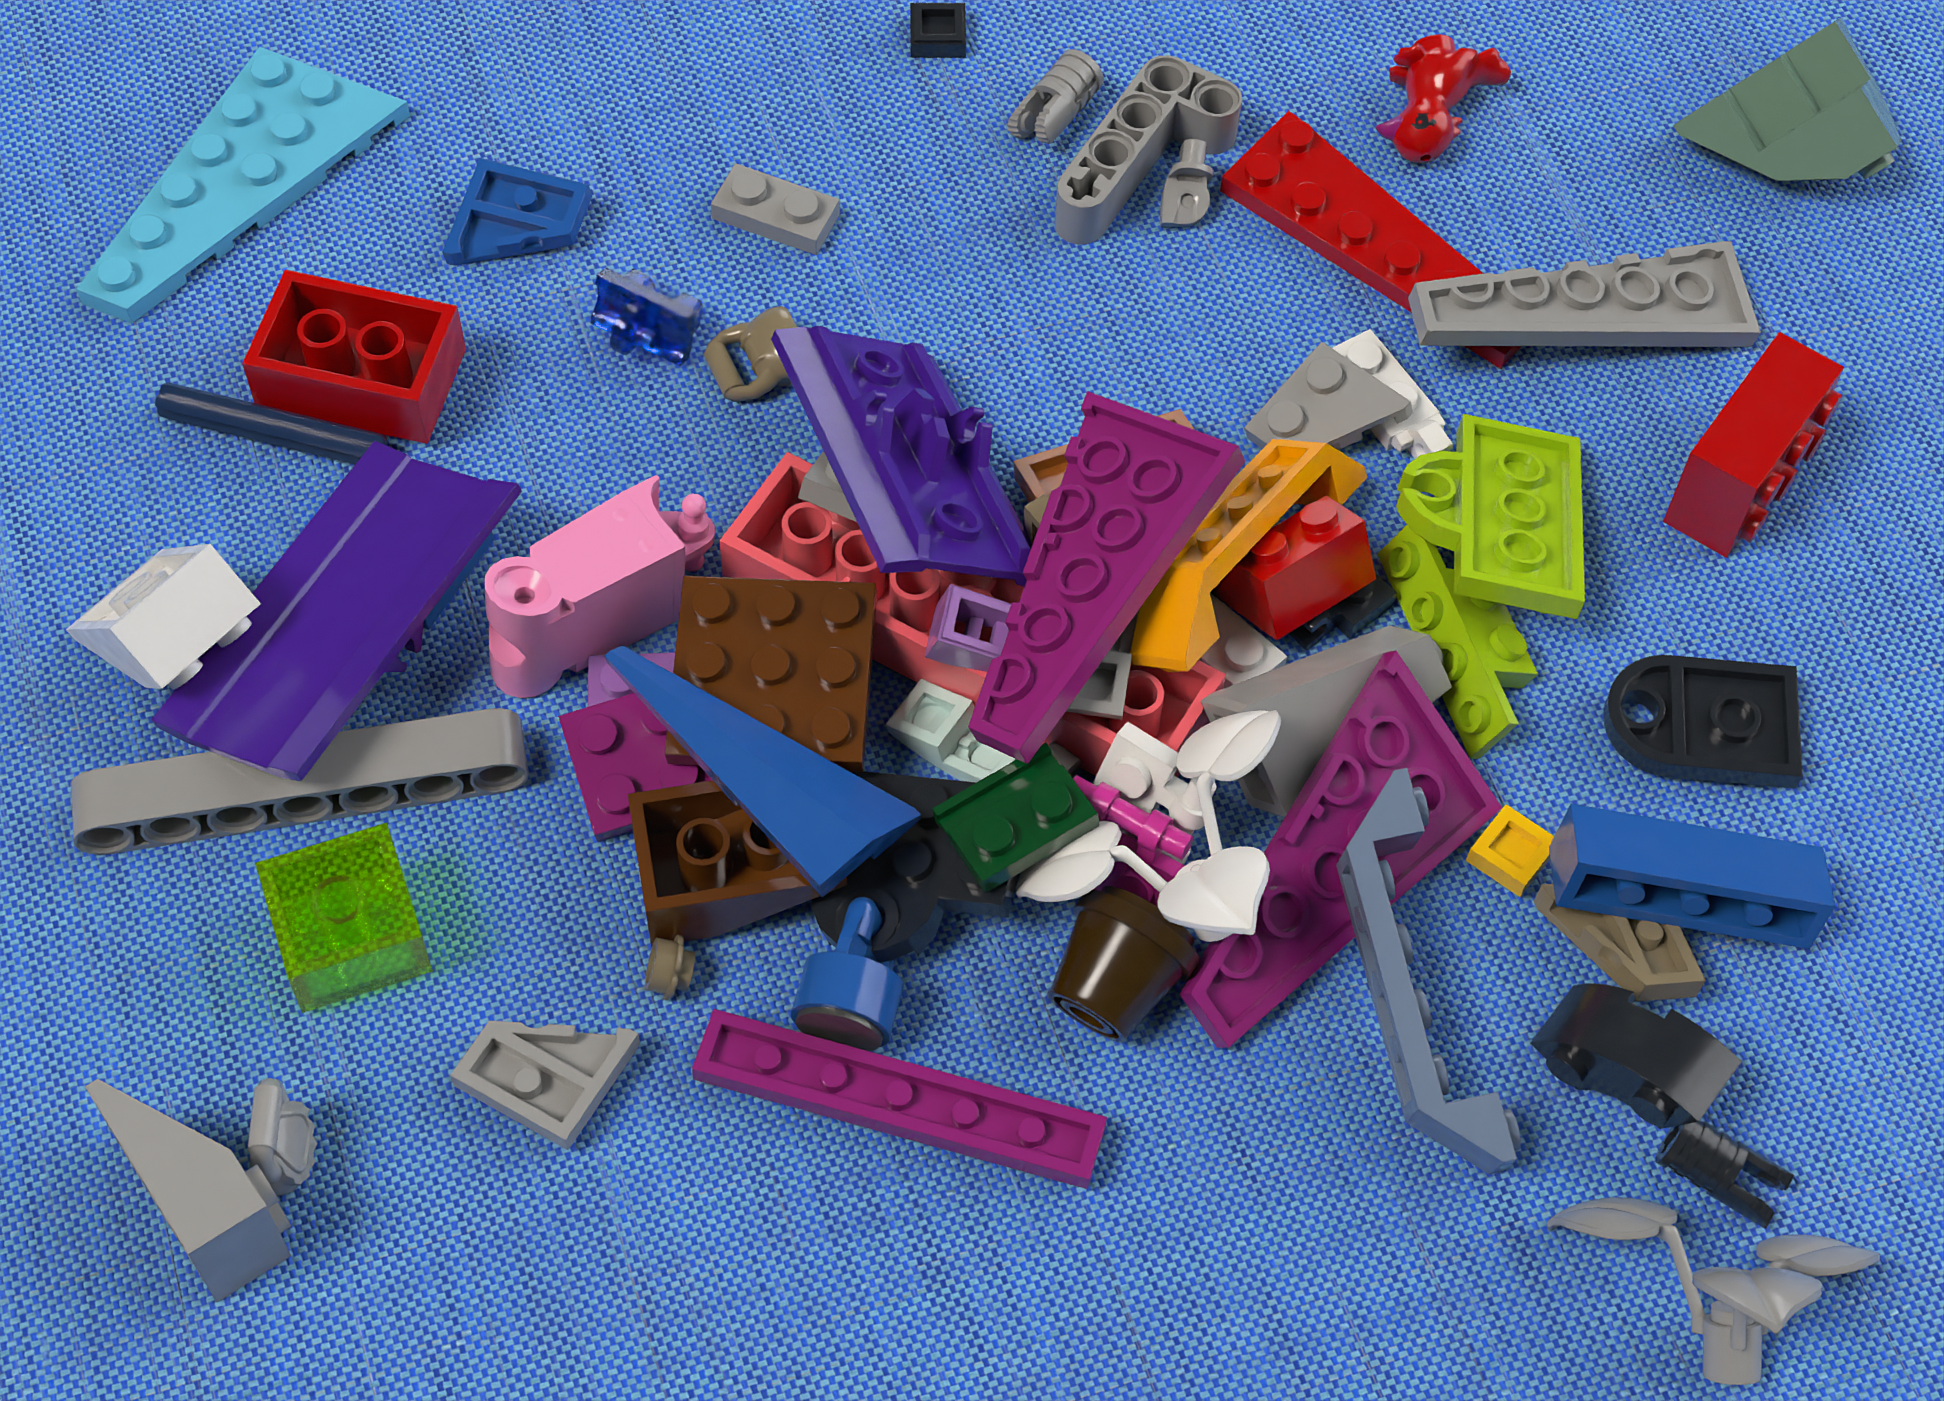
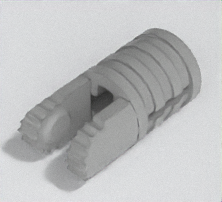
(1057, 97)

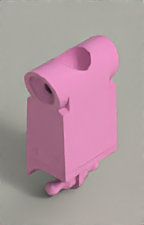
(592, 587)

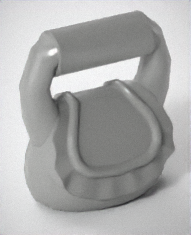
(280, 1137)

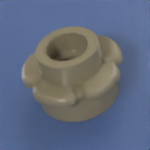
(669, 967)

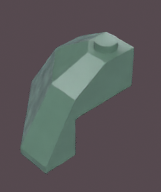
(1802, 115)

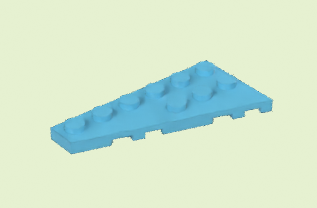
(239, 169)

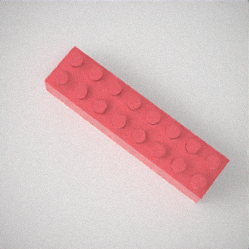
(801, 541)

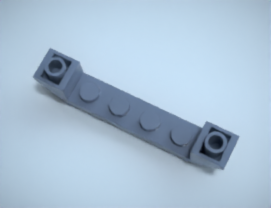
(1468, 1127)

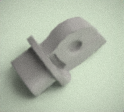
(1185, 190)

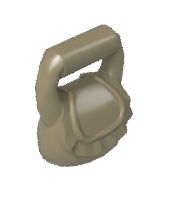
(757, 343)

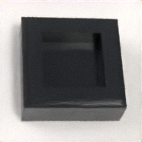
(937, 30)

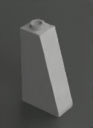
(1313, 702)

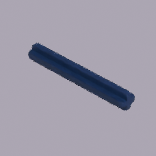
(264, 423)

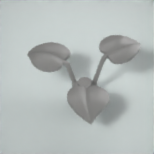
(1747, 1299)

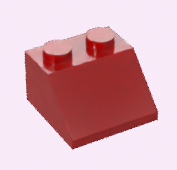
(1300, 568)

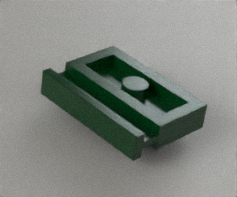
(1015, 818)

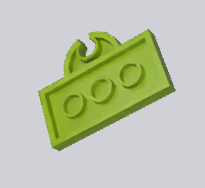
(1506, 512)

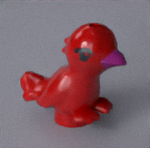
(1435, 82)

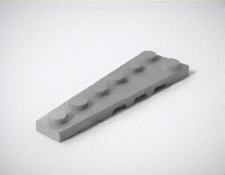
(1666, 301)

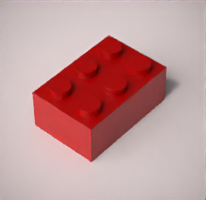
(355, 355)
(1754, 445)

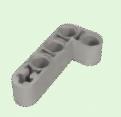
(1159, 105)

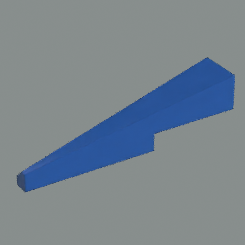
(801, 801)

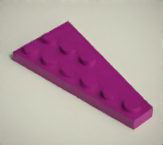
(1101, 548)
(1303, 905)

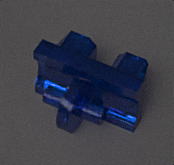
(643, 317)

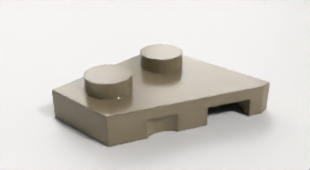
(1634, 953)

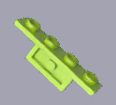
(1475, 637)

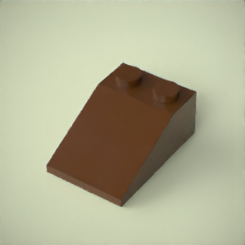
(708, 864)

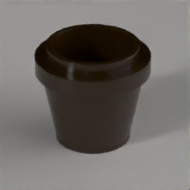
(1119, 962)

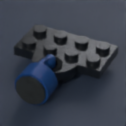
(885, 913)

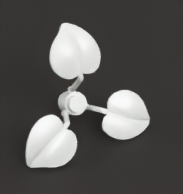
(1208, 895)

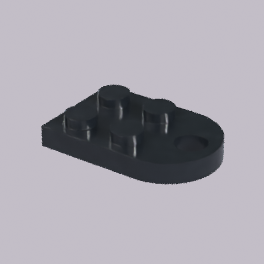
(1709, 720)

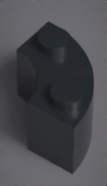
(1652, 1063)

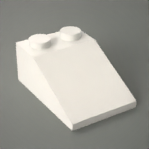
(168, 616)

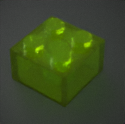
(343, 917)

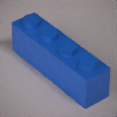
(1690, 876)

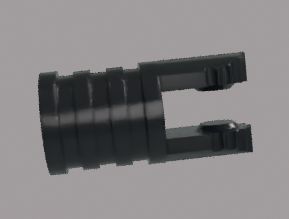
(1713, 1163)

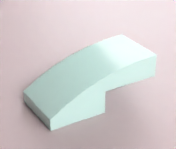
(936, 728)

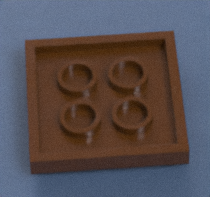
(783, 656)

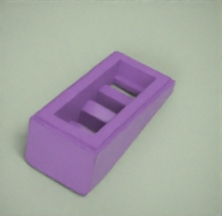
(976, 611)

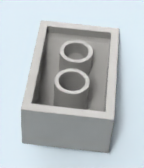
(214, 1207)

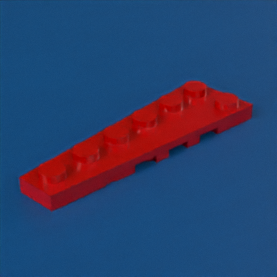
(1344, 216)

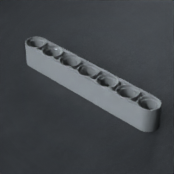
(356, 775)

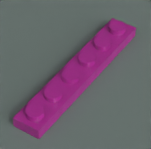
(900, 1098)

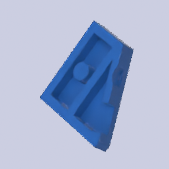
(515, 214)

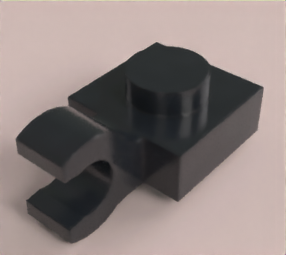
(1348, 615)

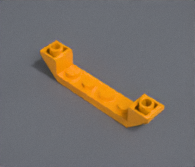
(1178, 616)

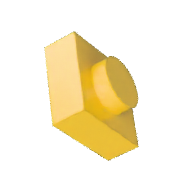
(1511, 850)

